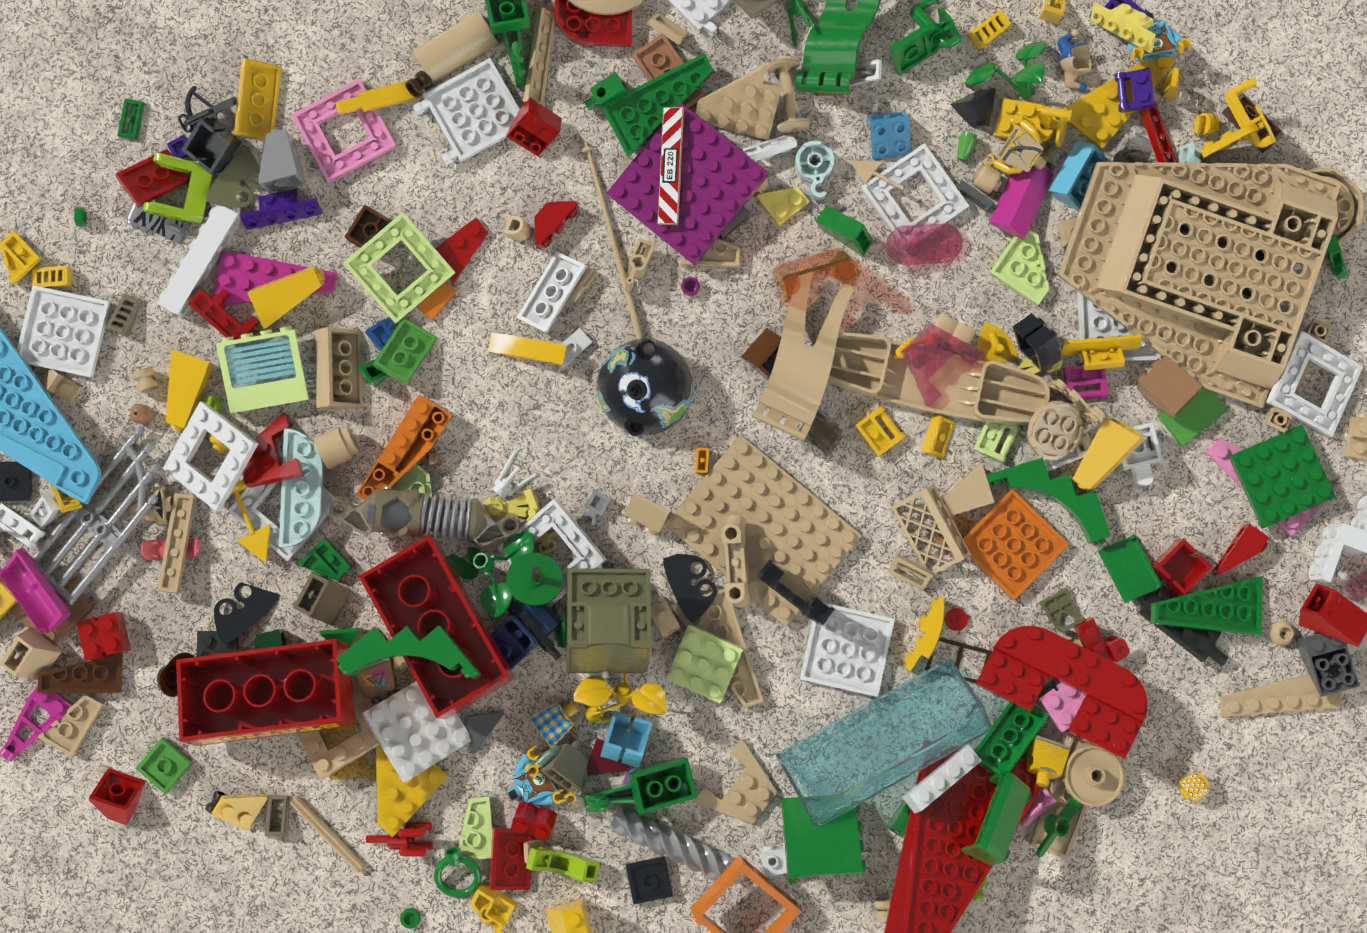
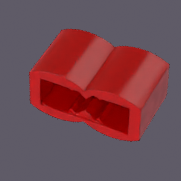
(534, 821)

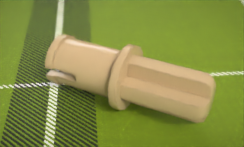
(582, 285)

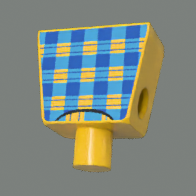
(554, 721)

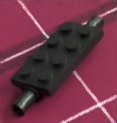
(1195, 641)

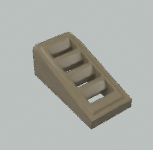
(112, 324)
(284, 816)

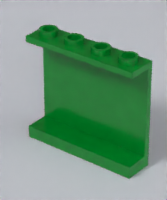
(823, 848)

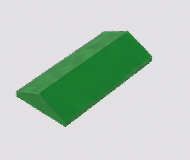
(1009, 738)

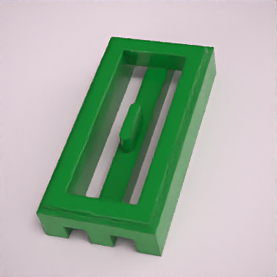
(128, 135)

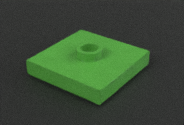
(164, 765)

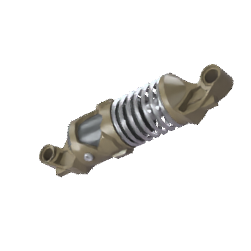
(416, 513)

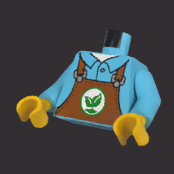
(1165, 42)
(537, 789)

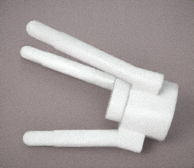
(503, 487)

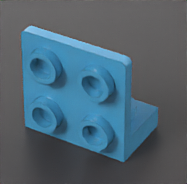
(889, 134)

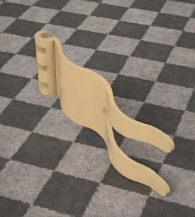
(800, 370)

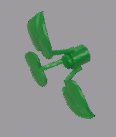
(1023, 79)
(493, 598)

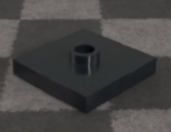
(15, 482)
(649, 880)

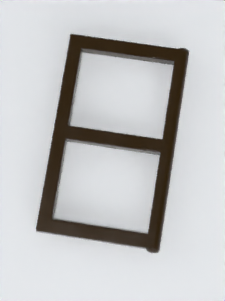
(961, 647)

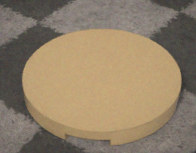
(1055, 430)

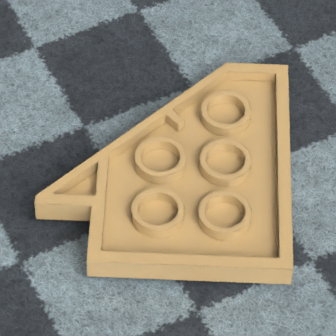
(743, 105)

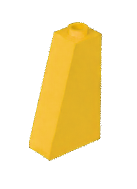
(281, 295)
(186, 387)
(1107, 451)

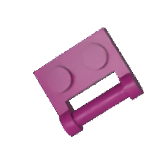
(1077, 376)

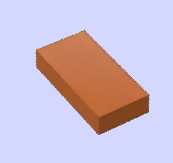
(437, 300)

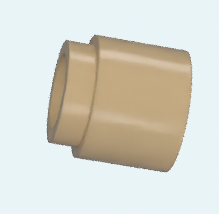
(336, 446)

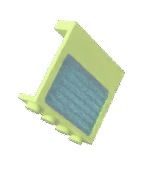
(262, 370)

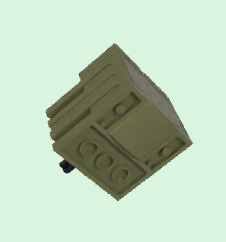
(608, 620)

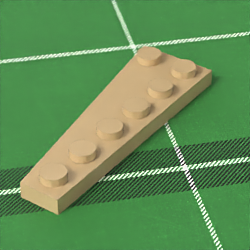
(1281, 696)

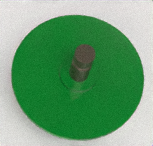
(534, 579)

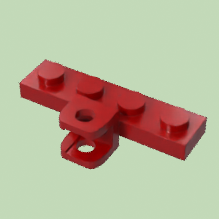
(1092, 640)

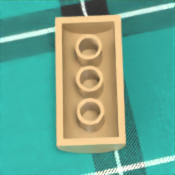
(455, 47)

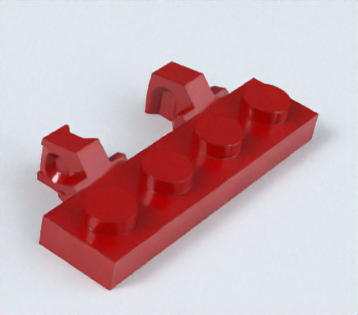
(214, 312)

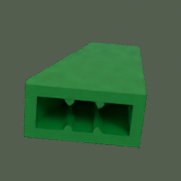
(845, 230)

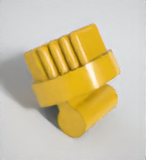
(1206, 124)

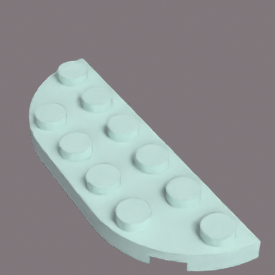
(300, 496)

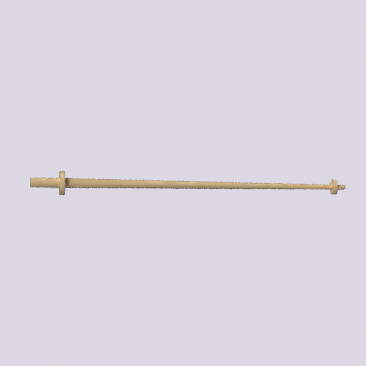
(634, 317)

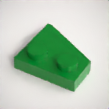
(326, 560)

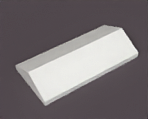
(551, 292)

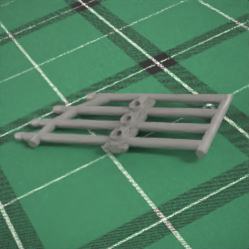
(97, 524)

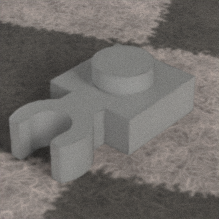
(597, 505)

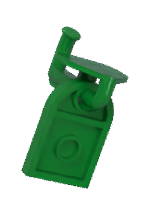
(925, 40)

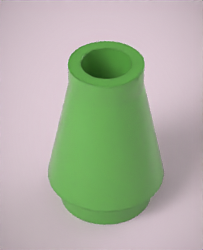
(965, 145)

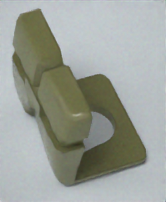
(1059, 604)

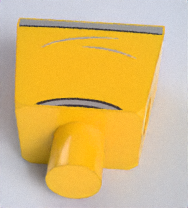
(1046, 759)

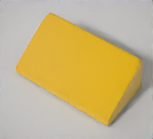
(938, 436)

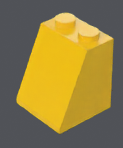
(569, 917)

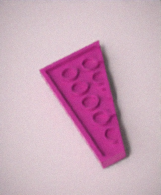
(243, 272)

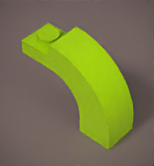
(564, 863)

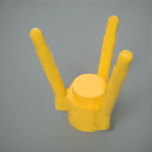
(595, 714)

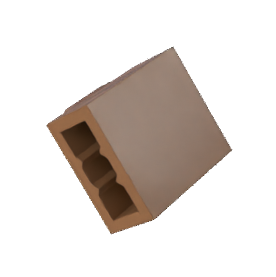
(1168, 387)

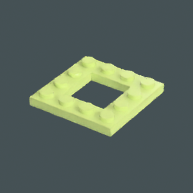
(362, 260)

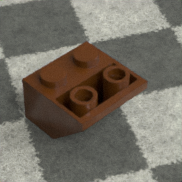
(763, 353)

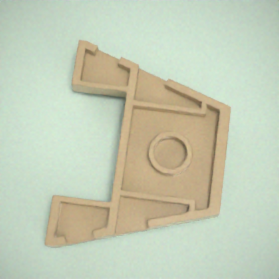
(747, 795)

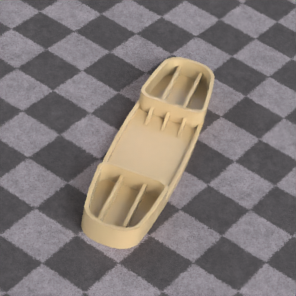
(975, 392)

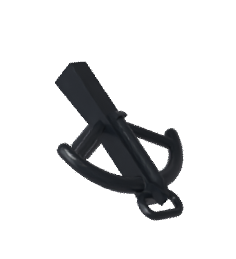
(192, 120)

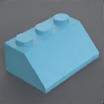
(1076, 173)

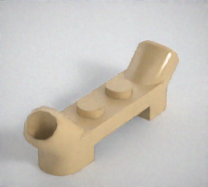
(736, 561)

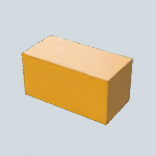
(702, 460)

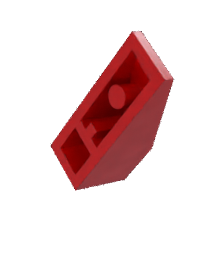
(1245, 545)

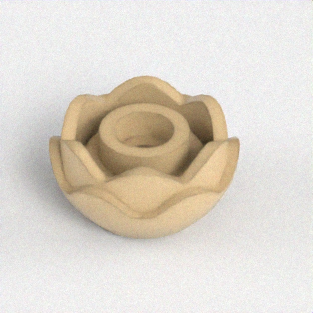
(1276, 633)

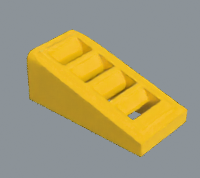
(1001, 17)
(1170, 85)
(66, 277)
(64, 506)

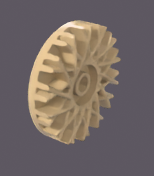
(1079, 779)

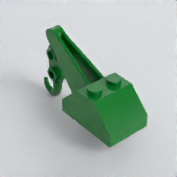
(505, 17)
(652, 787)

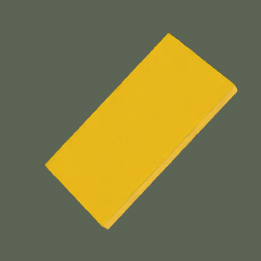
(257, 99)

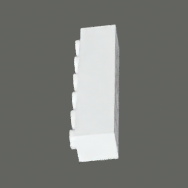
(200, 260)

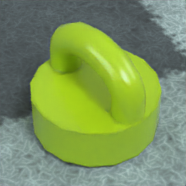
(214, 402)

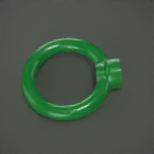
(454, 857)

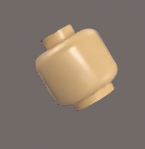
(987, 179)

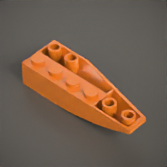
(407, 446)

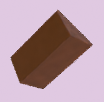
(1249, 108)

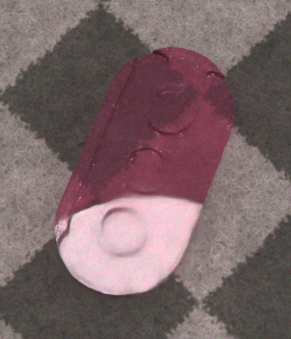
(924, 244)

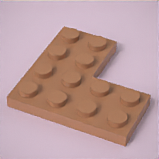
(660, 57)

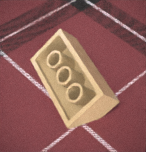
(337, 372)

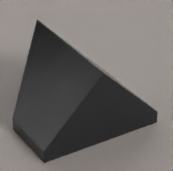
(976, 107)

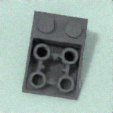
(1327, 663)

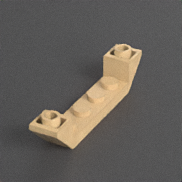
(1278, 418)

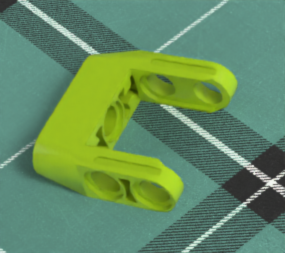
(196, 193)

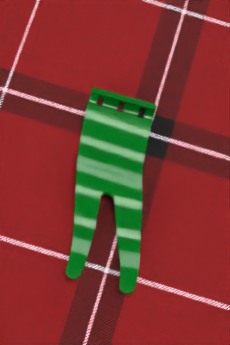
(834, 46)

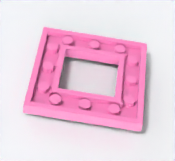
(338, 165)

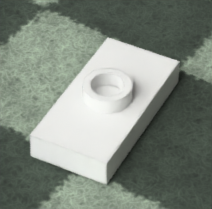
(575, 346)

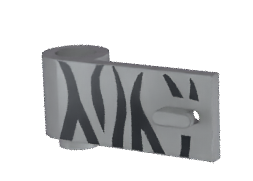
(163, 226)

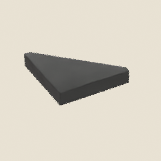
(480, 727)

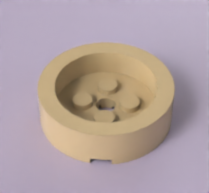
(1349, 203)

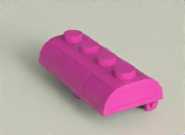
(34, 592)

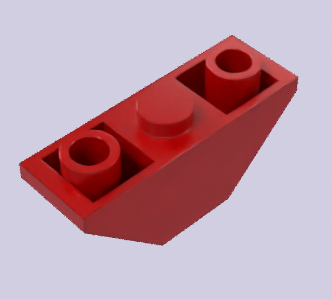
(552, 220)

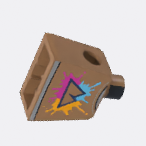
(378, 679)

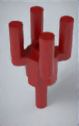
(405, 839)

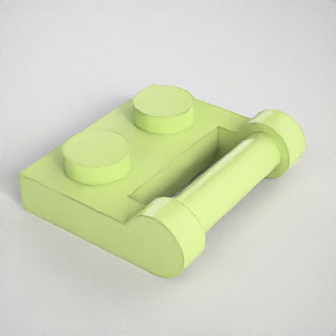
(989, 439)

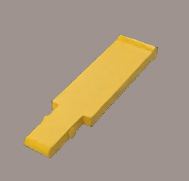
(376, 98)

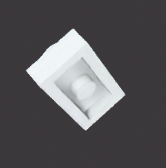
(45, 511)

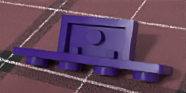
(280, 208)

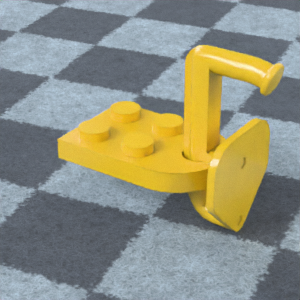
(1038, 115)
(1248, 128)

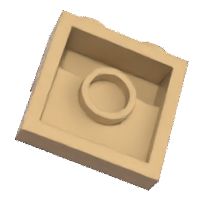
(1357, 437)

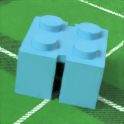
(626, 743)

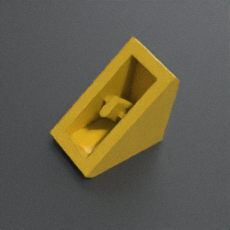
(1053, 10)

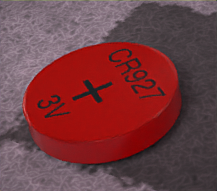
(956, 619)

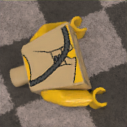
(1020, 150)

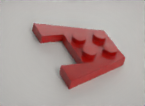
(265, 462)

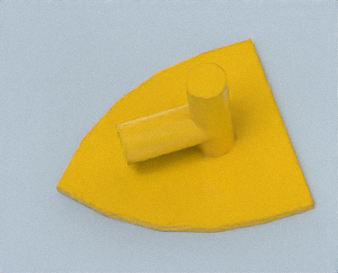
(995, 344)

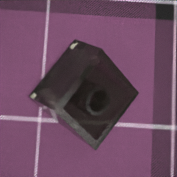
(823, 435)

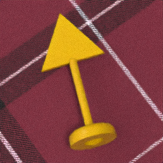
(258, 540)

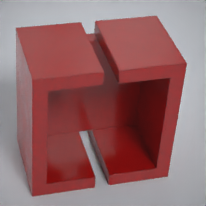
(1179, 568)
(103, 636)

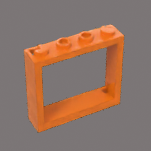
(739, 866)

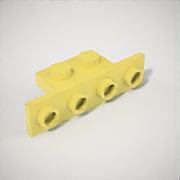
(1126, 23)

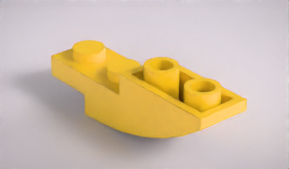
(931, 626)

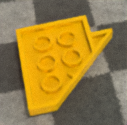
(401, 800)

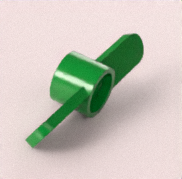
(1063, 825)

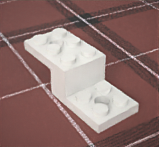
(1340, 538)

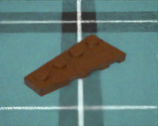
(93, 676)

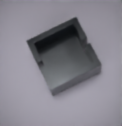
(211, 142)
(1038, 341)

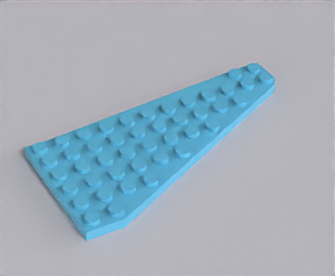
(38, 432)

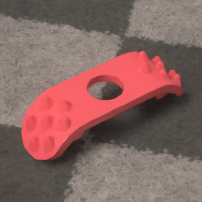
(155, 549)

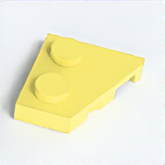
(783, 203)

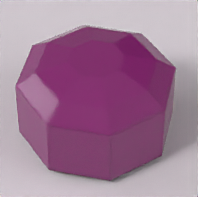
(690, 286)

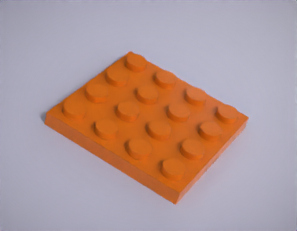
(1013, 544)

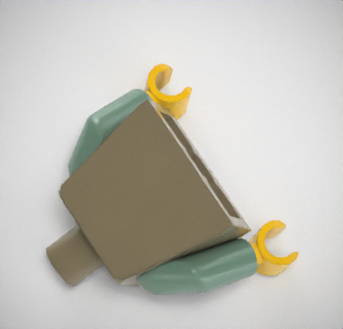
(565, 767)

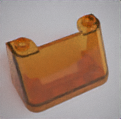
(835, 260)

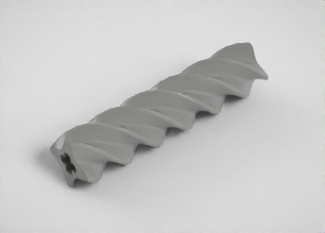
(664, 840)

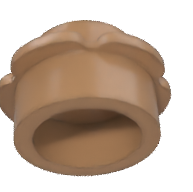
(433, 459)

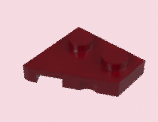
(601, 765)

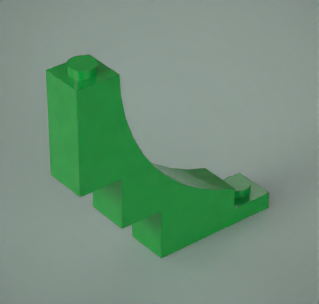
(1083, 508)
(435, 646)

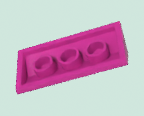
(1021, 201)

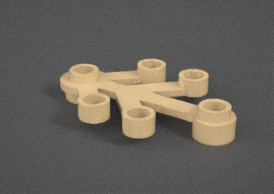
(1091, 414)

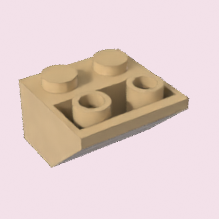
(30, 655)

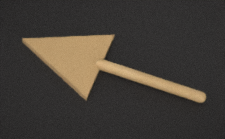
(868, 168)

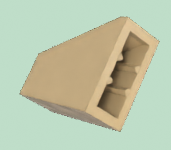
(969, 493)

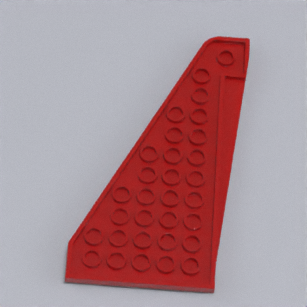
(933, 874)

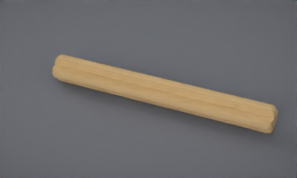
(327, 834)

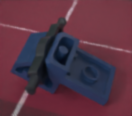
(525, 630)

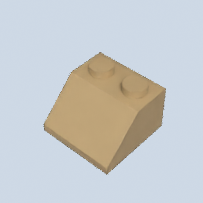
(646, 513)

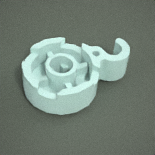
(814, 173)

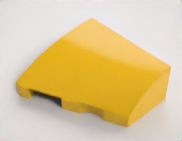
(487, 905)

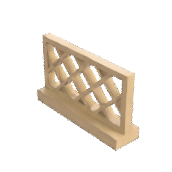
(945, 526)

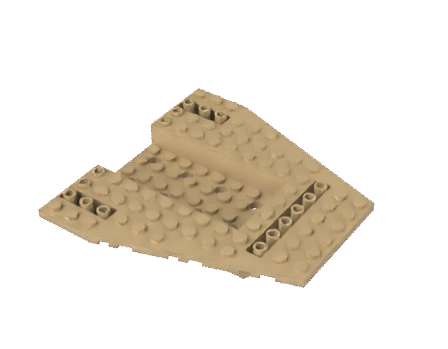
(1214, 334)

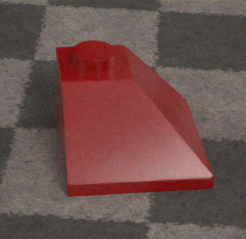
(117, 795)

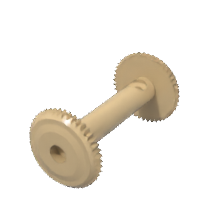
(783, 67)

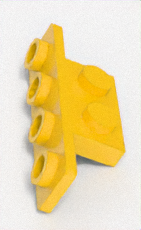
(1102, 352)

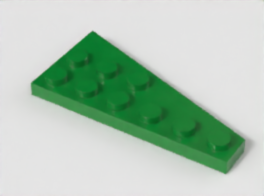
(640, 110)
(1223, 608)

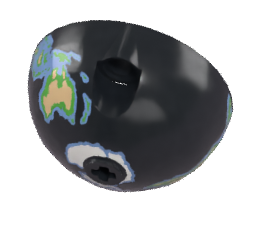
(664, 385)

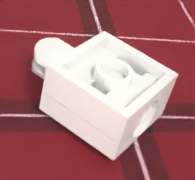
(1145, 454)

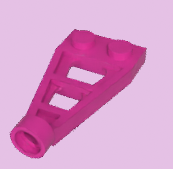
(54, 704)

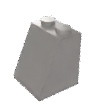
(280, 162)

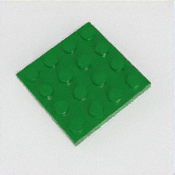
(1282, 476)

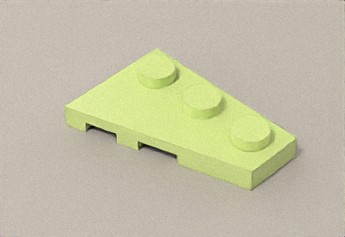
(477, 829)

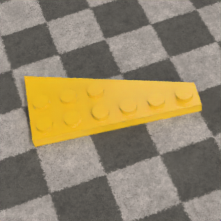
(1097, 112)

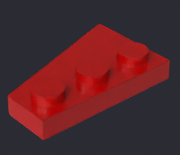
(462, 245)

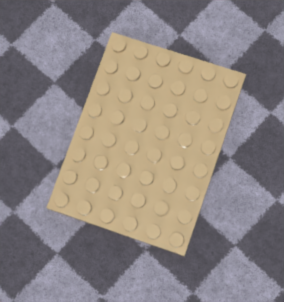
(781, 525)

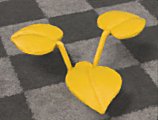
(595, 693)

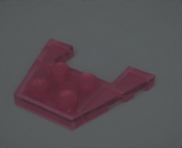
(930, 352)

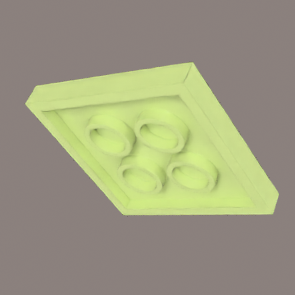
(705, 663)

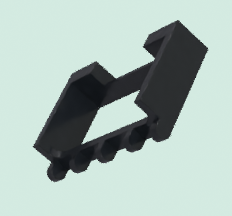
(816, 611)

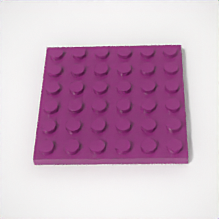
(713, 187)

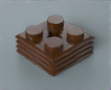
(365, 221)

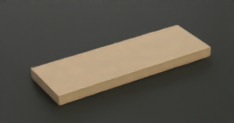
(1061, 845)

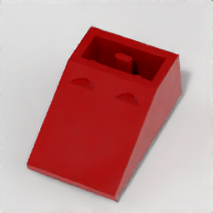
(1333, 616)

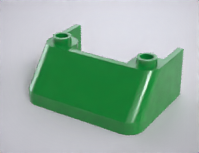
(1000, 820)

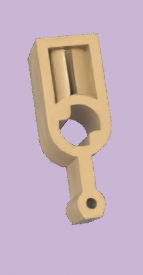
(640, 259)

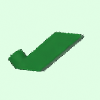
(1336, 258)

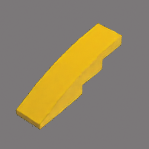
(527, 348)

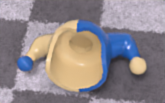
(1074, 60)

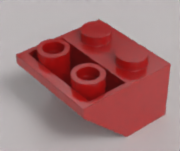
(534, 127)

